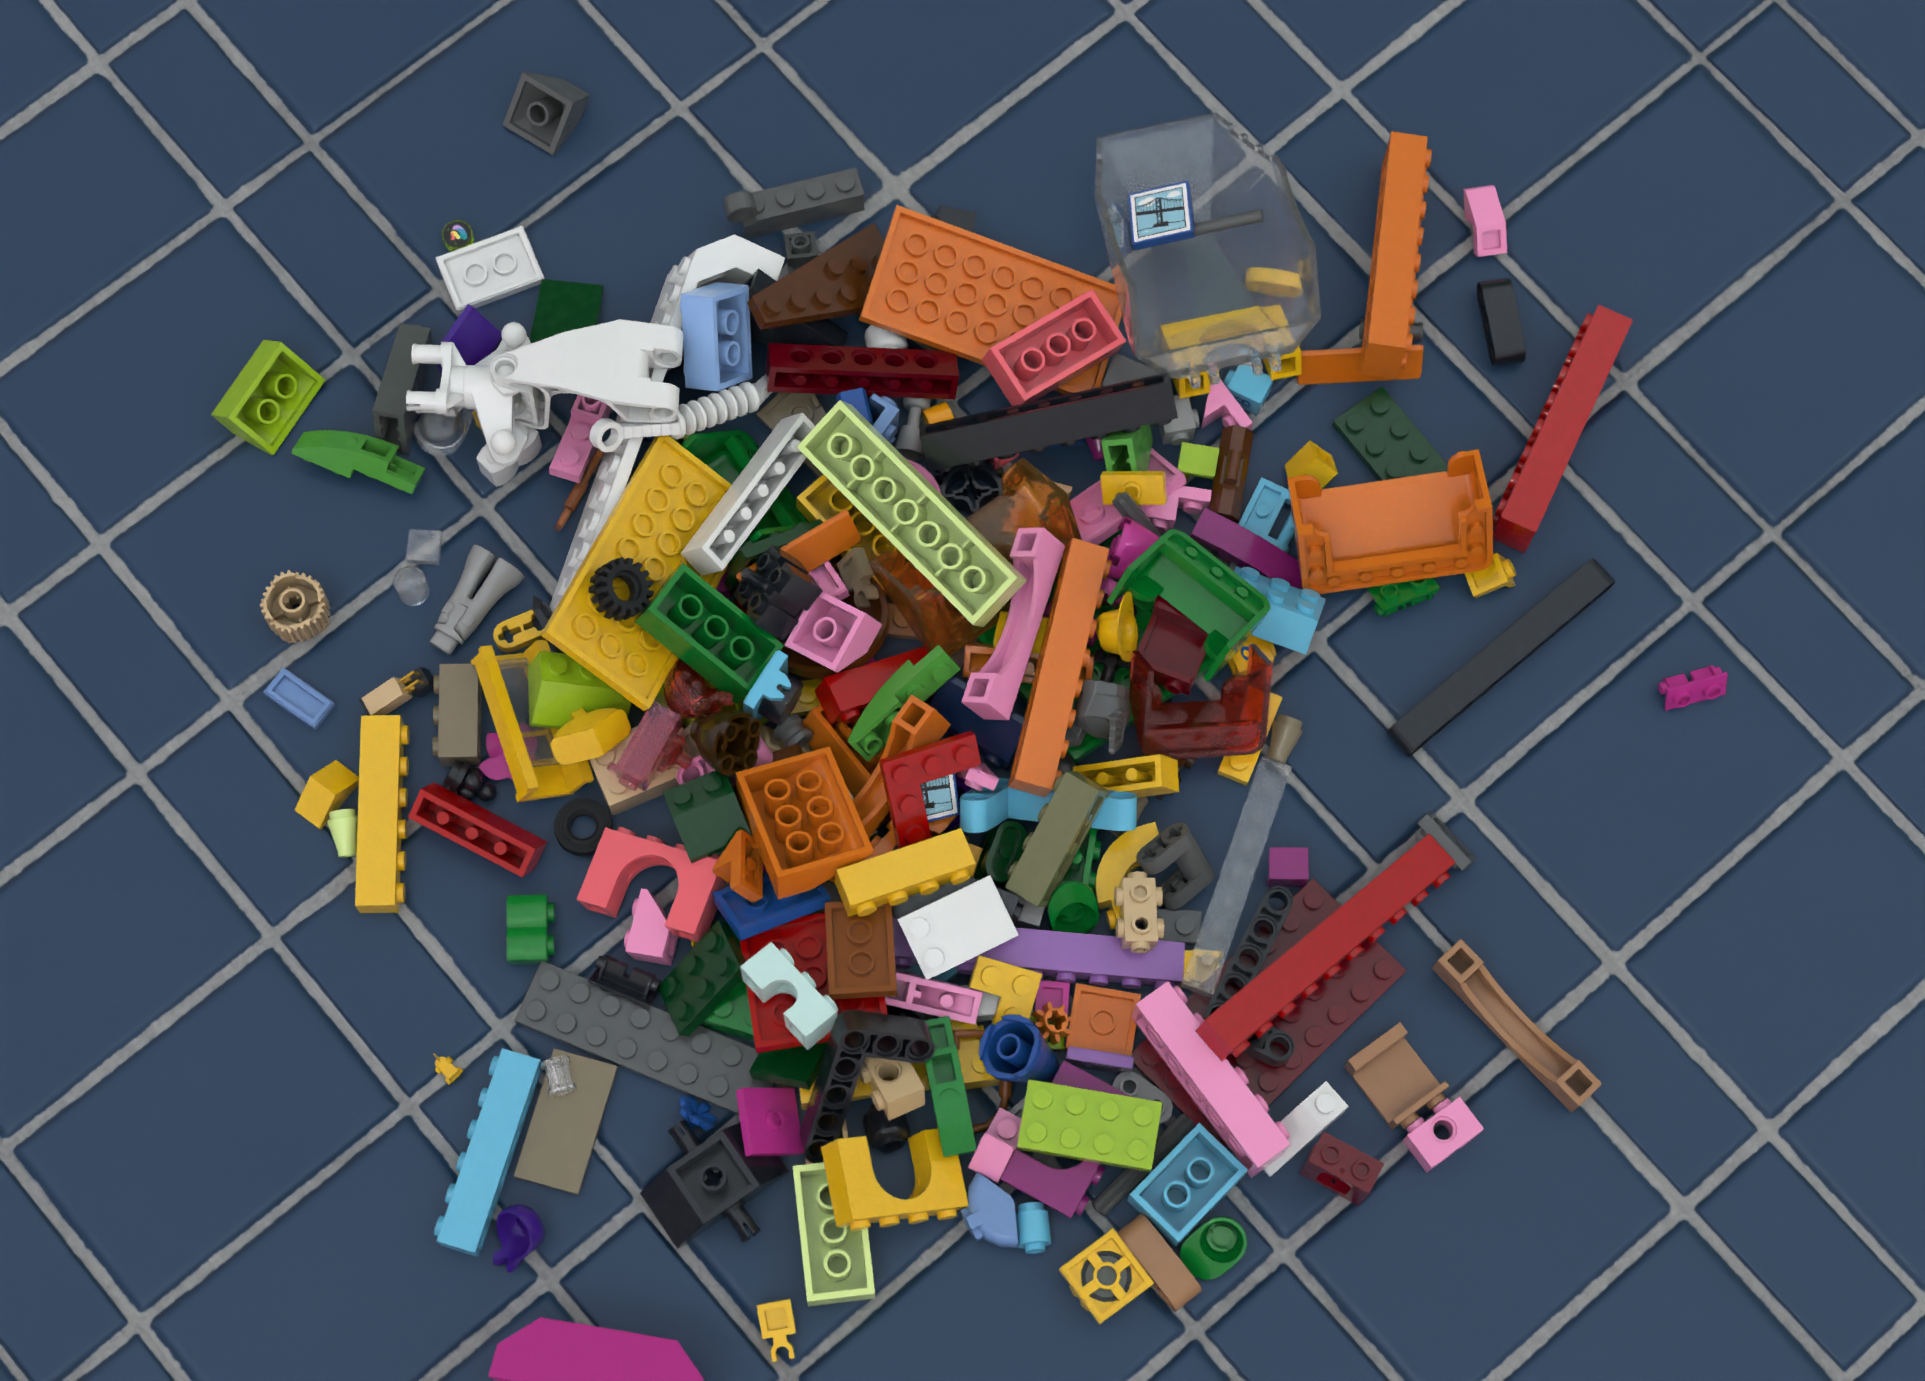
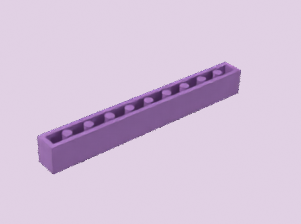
(1073, 957)

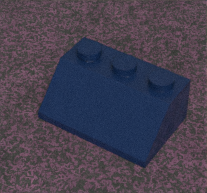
(995, 738)

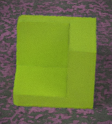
(1198, 460)

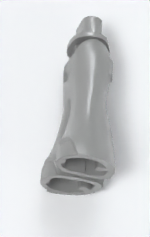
(461, 612)

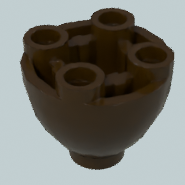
(727, 740)

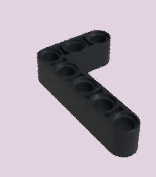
(1241, 975)
(851, 1040)

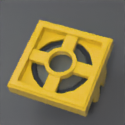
(1105, 1276)

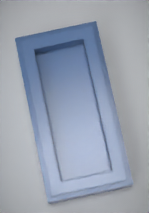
(299, 698)

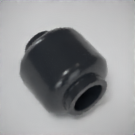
(884, 1133)

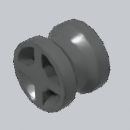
(793, 732)

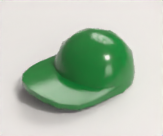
(1073, 908)
(1214, 1247)

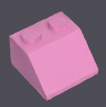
(833, 633)

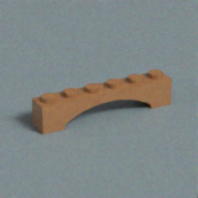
(1471, 981)

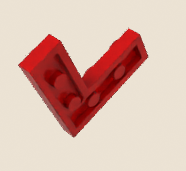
(909, 769)

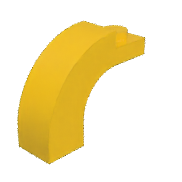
(1116, 864)

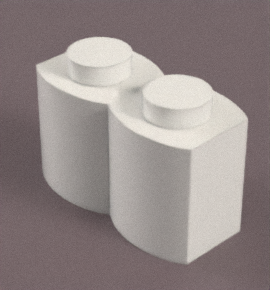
(499, 474)

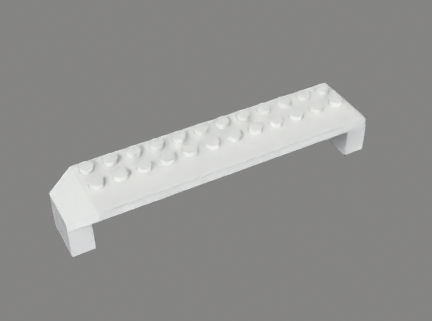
(722, 261)

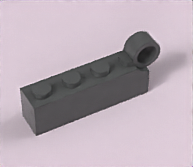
(796, 203)

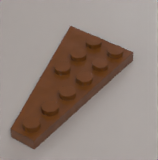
(824, 287)

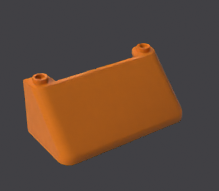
(1393, 527)

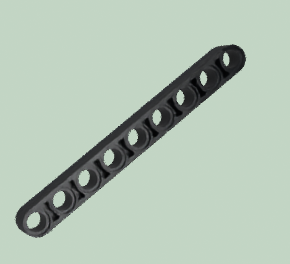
(1500, 657)

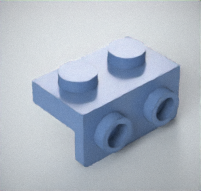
(885, 417)

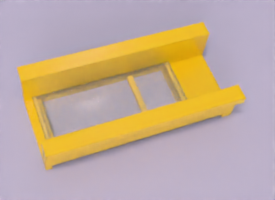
(525, 747)

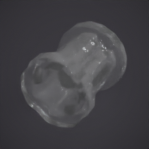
(558, 1076)

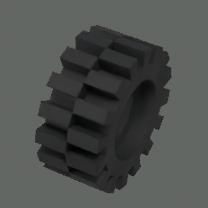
(633, 578)

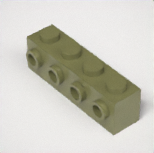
(1056, 838)

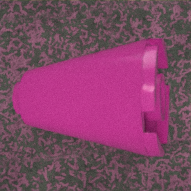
(1128, 546)

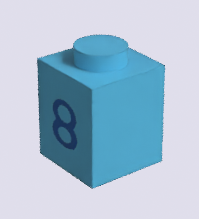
(1247, 388)

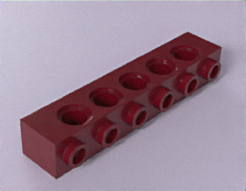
(877, 370)

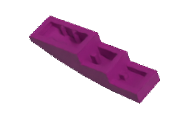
(1245, 548)

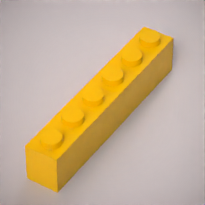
(380, 814)

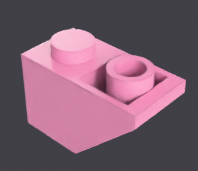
(648, 937)

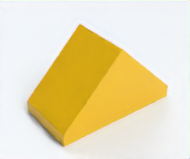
(326, 793)

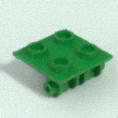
(1393, 595)

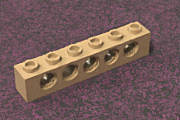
(893, 1096)

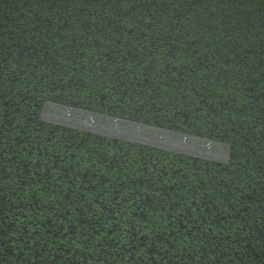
(1236, 877)

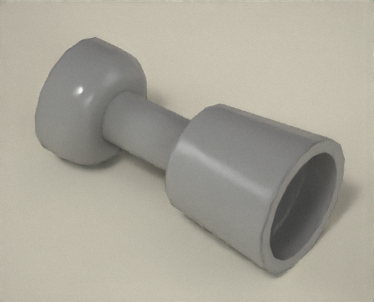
(908, 438)

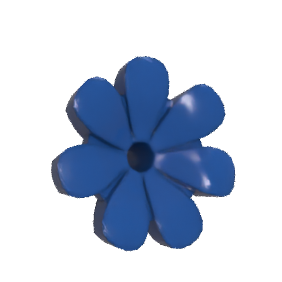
(696, 1114)

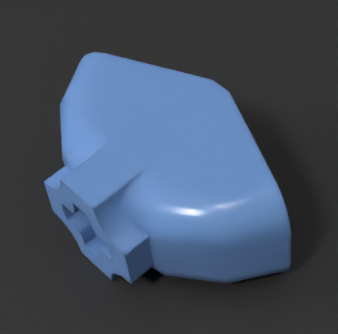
(990, 1213)

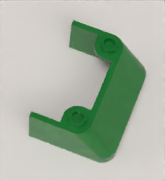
(728, 455)
(1200, 590)

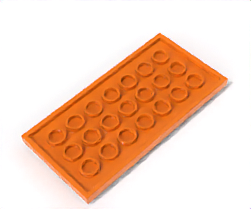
(970, 290)

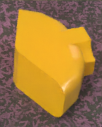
(590, 734)

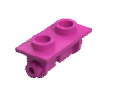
(1705, 684)

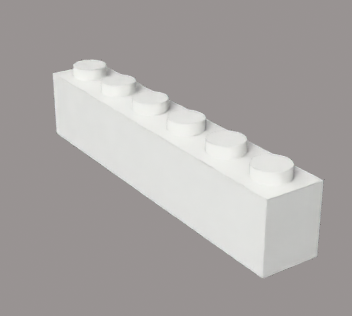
(749, 497)

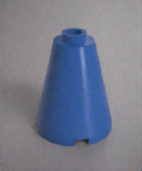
(1017, 1051)

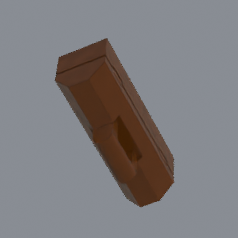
(1231, 472)

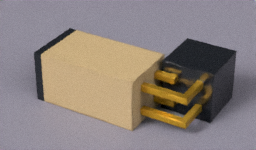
(397, 692)

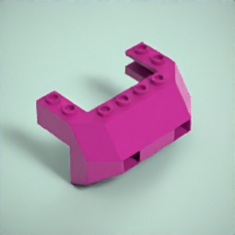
(584, 1352)

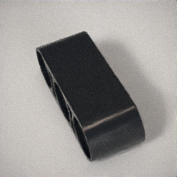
(1501, 322)

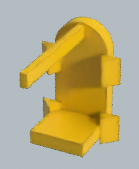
(444, 1066)

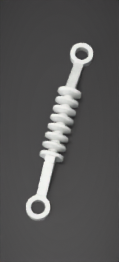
(691, 417)

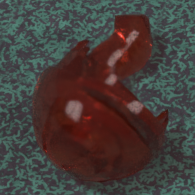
(689, 695)

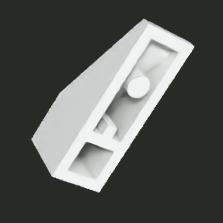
(1309, 1121)

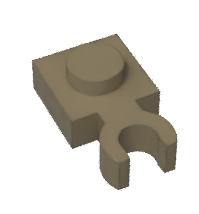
(856, 574)

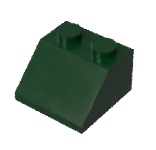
(706, 814)

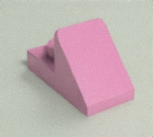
(1222, 403)
(997, 1146)

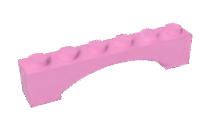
(996, 686)

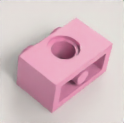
(1461, 1127)

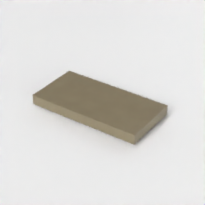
(566, 1127)

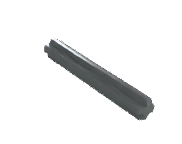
(1130, 1178)

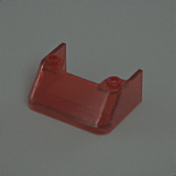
(1203, 727)

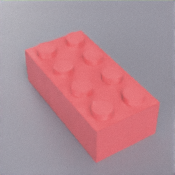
(1054, 349)

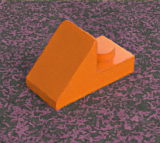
(742, 867)

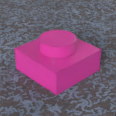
(1052, 992)

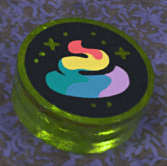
(457, 235)

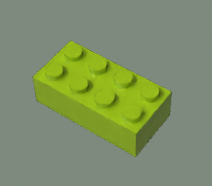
(1089, 1125)

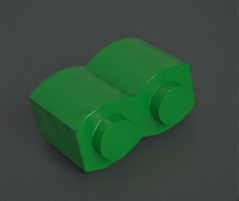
(529, 929)

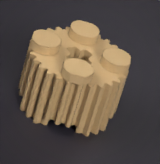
(299, 622)

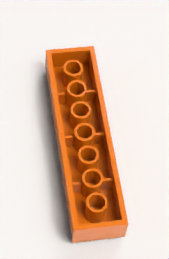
(1395, 256)

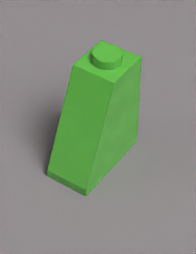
(1128, 450)

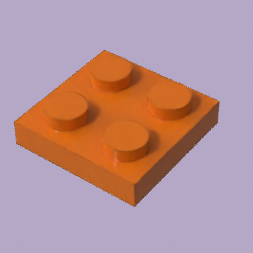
(1102, 1019)

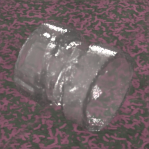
(408, 579)

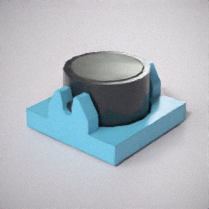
(774, 691)

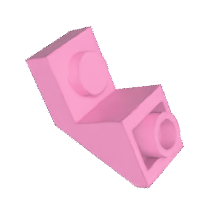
(1489, 225)
(1189, 499)

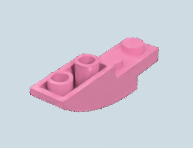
(575, 446)

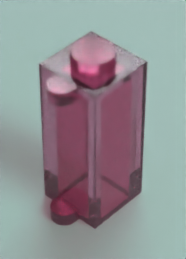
(646, 747)

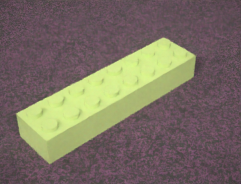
(911, 514)

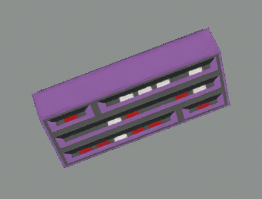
(1099, 1060)

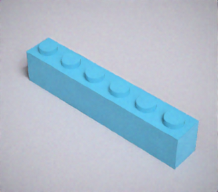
(488, 1153)

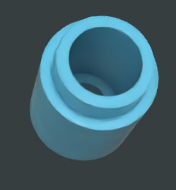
(1033, 1227)

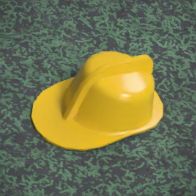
(1118, 629)

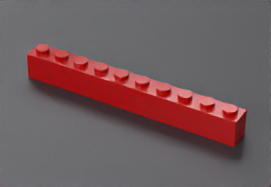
(1324, 948)

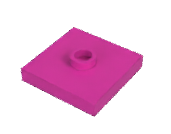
(769, 1121)

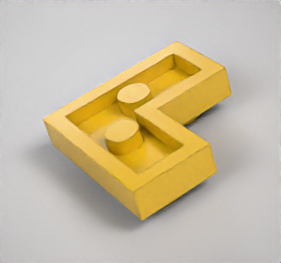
(1013, 985)

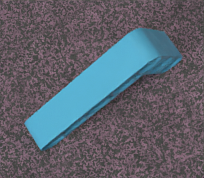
(988, 808)

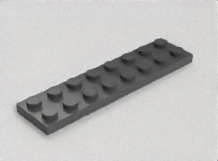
(637, 1038)

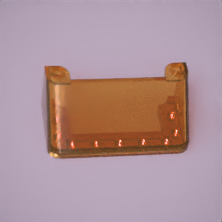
(1027, 502)

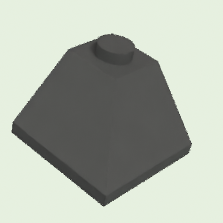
(545, 110)

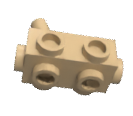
(1138, 902)

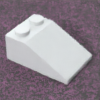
(958, 927)

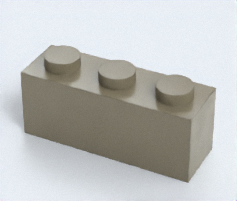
(458, 714)

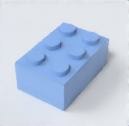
(716, 336)

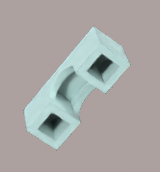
(773, 973)

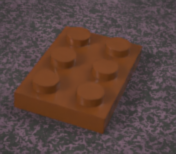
(860, 953)

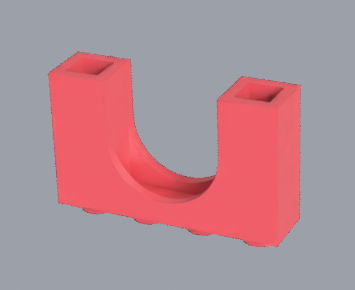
(625, 855)

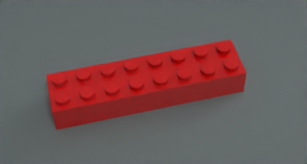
(1559, 428)

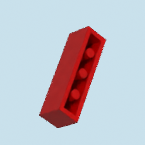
(849, 692)
(477, 829)

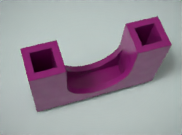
(1059, 1188)

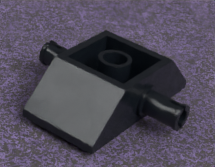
(681, 1191)

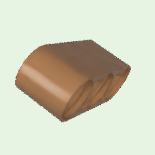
(1160, 1262)

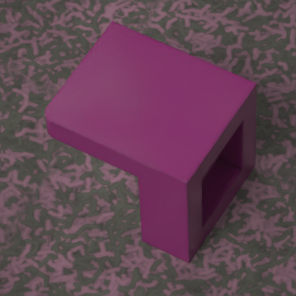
(1287, 867)

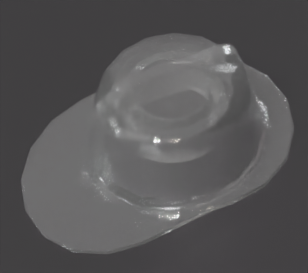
(443, 434)

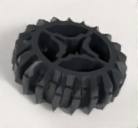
(982, 494)

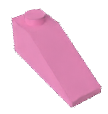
(935, 997)

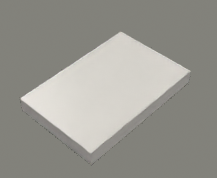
(490, 269)

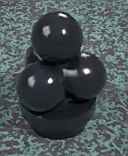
(469, 782)

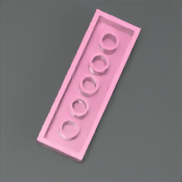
(1211, 1083)

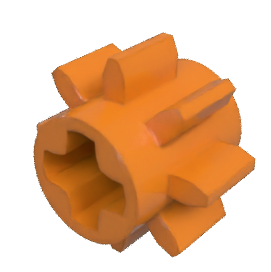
(1054, 1015)

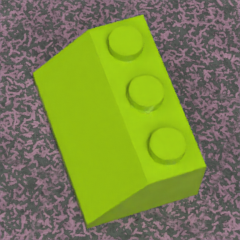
(268, 396)
(562, 686)

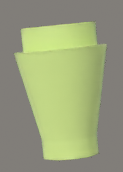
(344, 831)

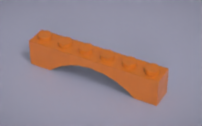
(911, 728)

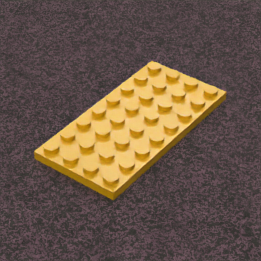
(652, 526)

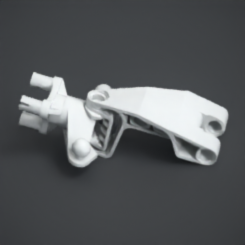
(520, 378)

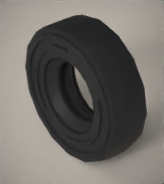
(569, 813)

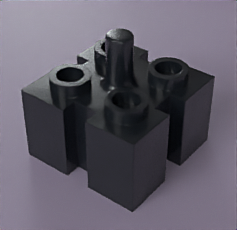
(776, 592)

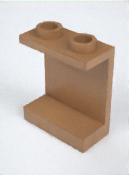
(1395, 1078)

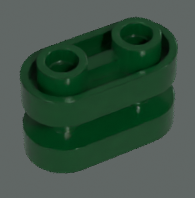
(1000, 850)

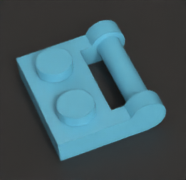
(1264, 510)

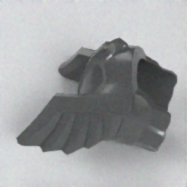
(1101, 712)

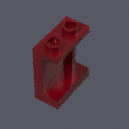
(1173, 648)

